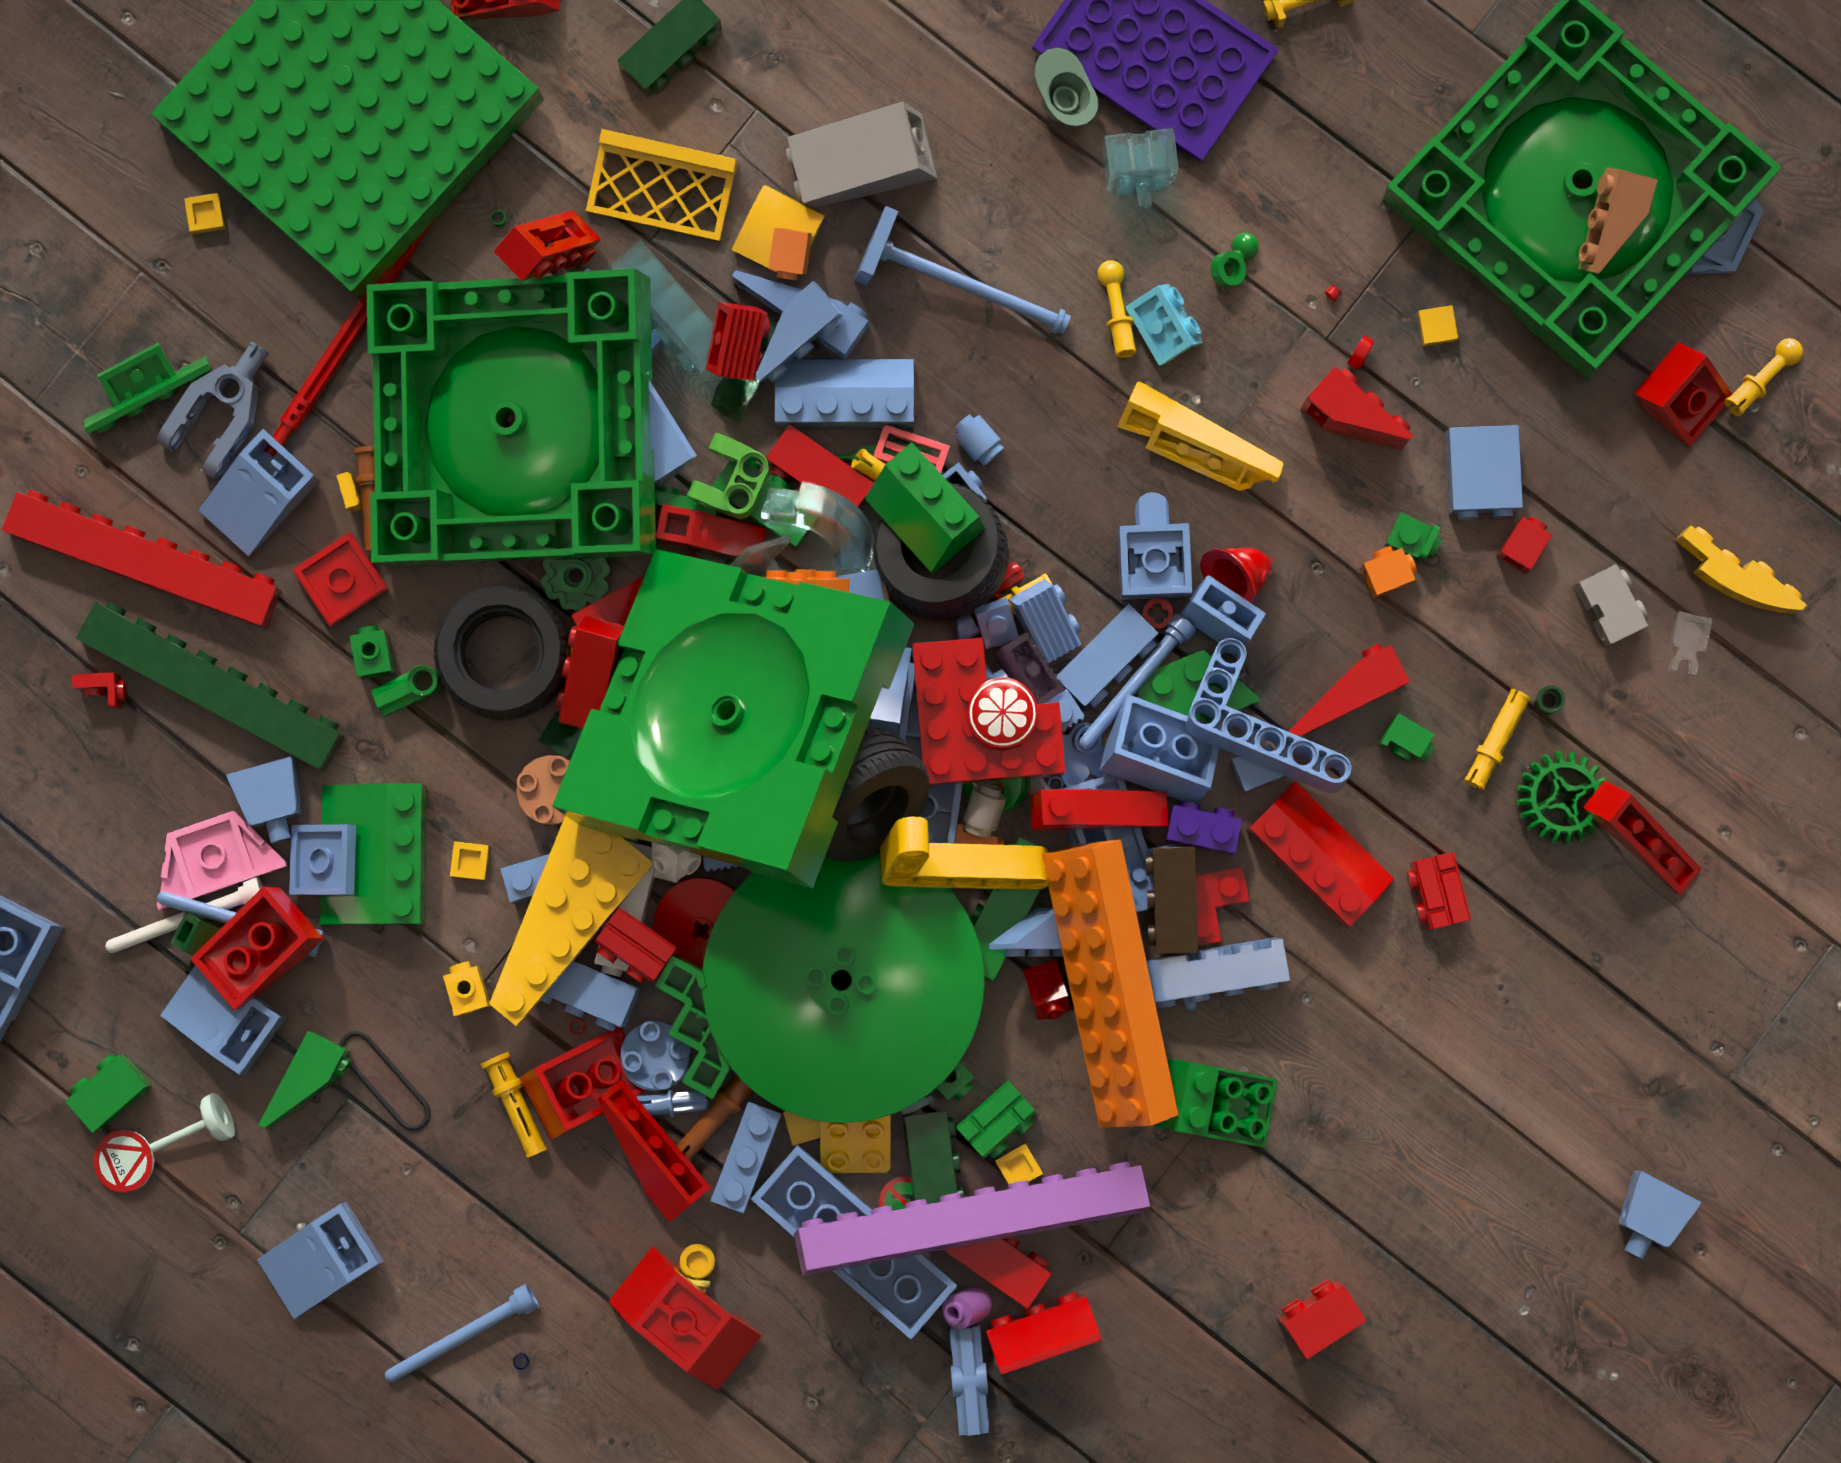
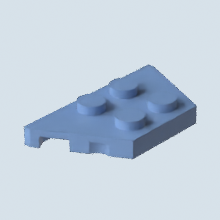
(1729, 249)

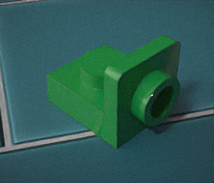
(1414, 537)

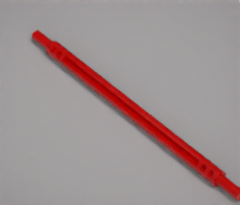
(334, 355)

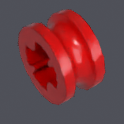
(1165, 606)

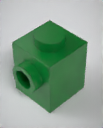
(372, 653)

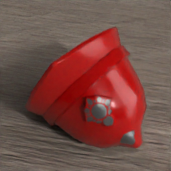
(1239, 569)

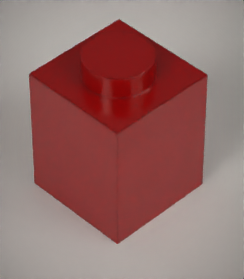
(1524, 544)

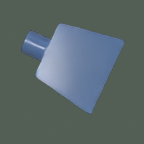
(269, 796)
(1654, 1213)

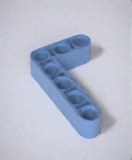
(1256, 730)

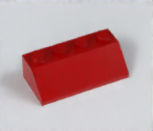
(1320, 855)

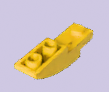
(1750, 585)

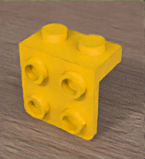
(856, 1146)

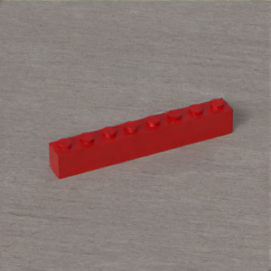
(142, 560)

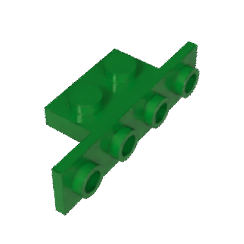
(139, 381)

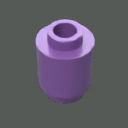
(966, 1307)

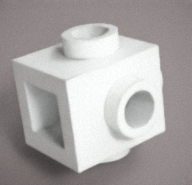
(674, 862)

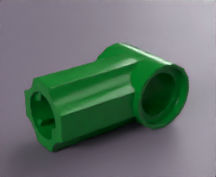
(405, 691)

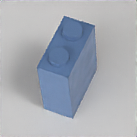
(1483, 471)

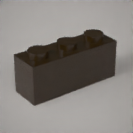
(1173, 900)

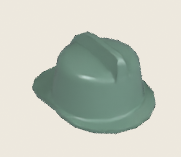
(1065, 88)

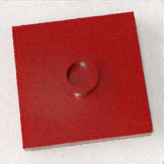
(340, 579)

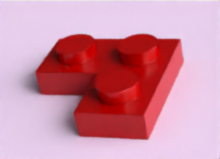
(1214, 891)

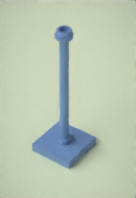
(882, 249)

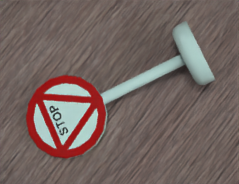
(127, 1159)

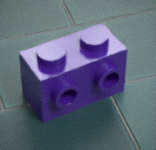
(1203, 829)

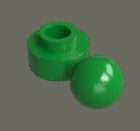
(1243, 248)

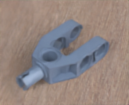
(197, 398)

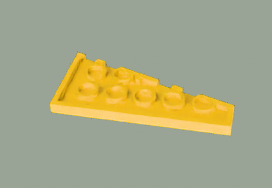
(575, 896)

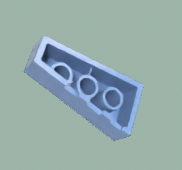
(1218, 970)

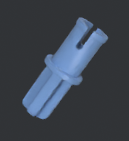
(674, 1103)

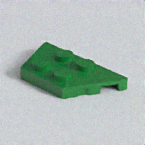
(1178, 682)

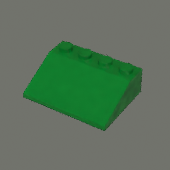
(387, 853)

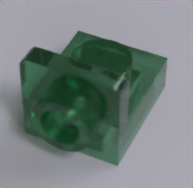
(734, 396)
(561, 737)

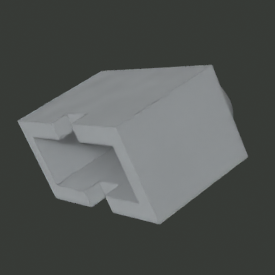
(1613, 605)

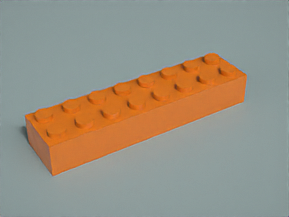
(1110, 984)

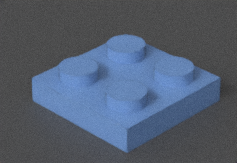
(322, 859)

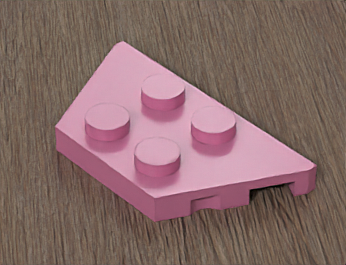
(215, 857)

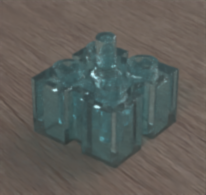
(1140, 162)

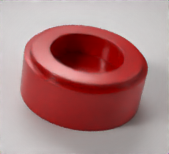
(1361, 352)

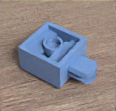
(1154, 553)

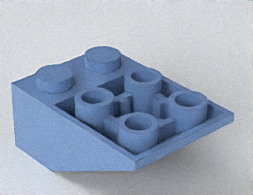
(257, 493)
(226, 1034)
(320, 1259)

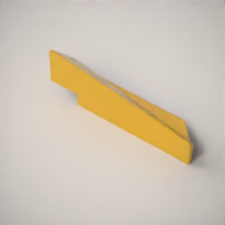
(1196, 441)

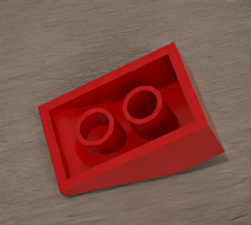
(256, 946)
(569, 1085)

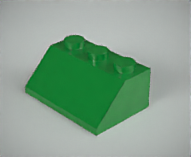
(923, 508)

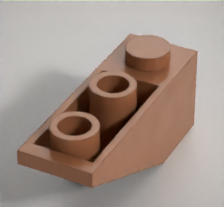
(1619, 209)

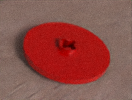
(685, 909)

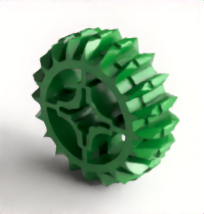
(1557, 783)

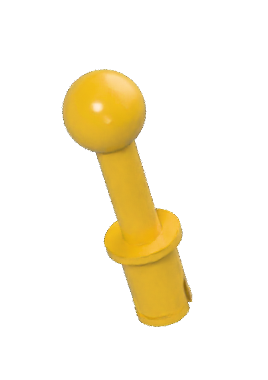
(1111, 276)
(1787, 353)

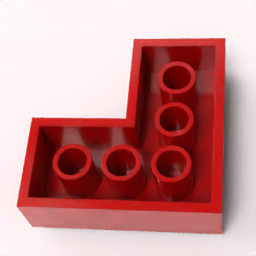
(950, 751)

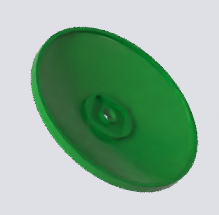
(852, 1049)

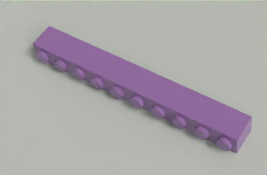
(970, 1219)

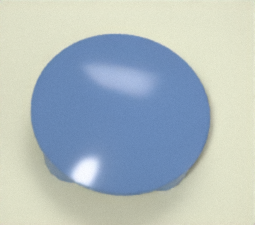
(653, 1057)

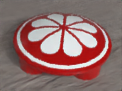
(1002, 713)

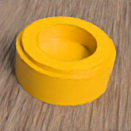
(697, 1261)

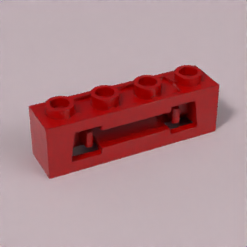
(526, 245)

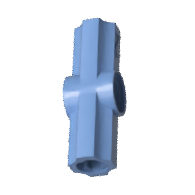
(969, 1380)

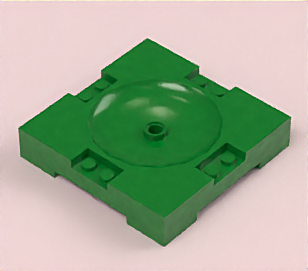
(1564, 108)
(574, 463)
(733, 716)

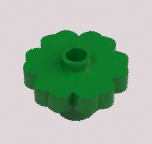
(571, 593)

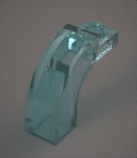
(829, 516)

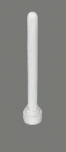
(242, 896)

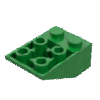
(1220, 1103)

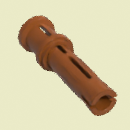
(366, 481)
(727, 1102)

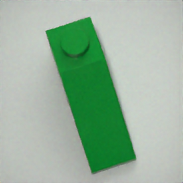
(310, 1073)

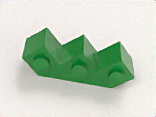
(686, 983)

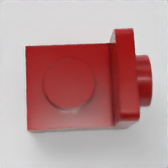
(96, 683)
(1047, 990)

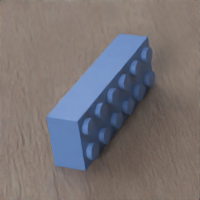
(900, 1288)

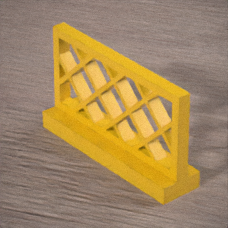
(668, 155)

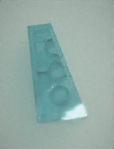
(672, 309)

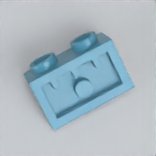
(1164, 323)

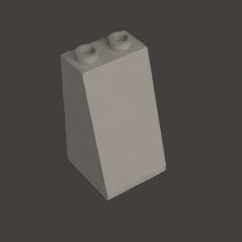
(861, 156)

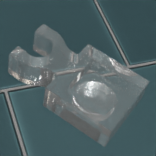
(1690, 636)

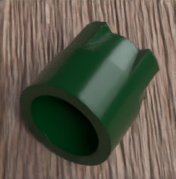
(1557, 695)

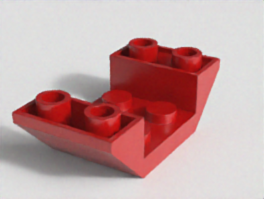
(683, 1320)

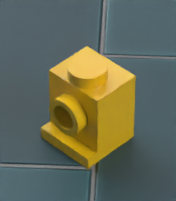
(476, 998)

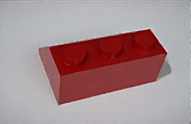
(1042, 1332)

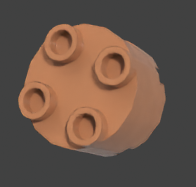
(538, 788)

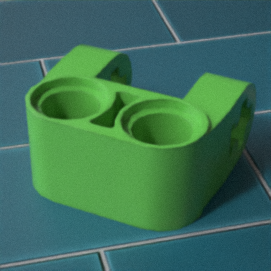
(739, 481)

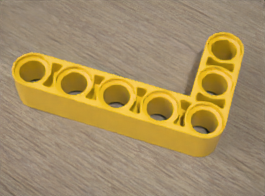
(914, 862)

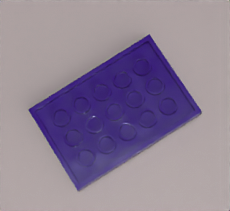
(1164, 62)

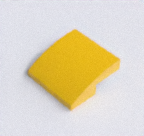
(770, 212)

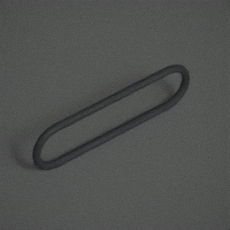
(397, 1072)

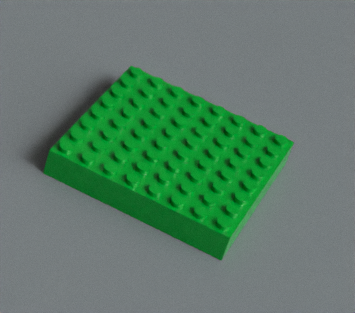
(348, 121)

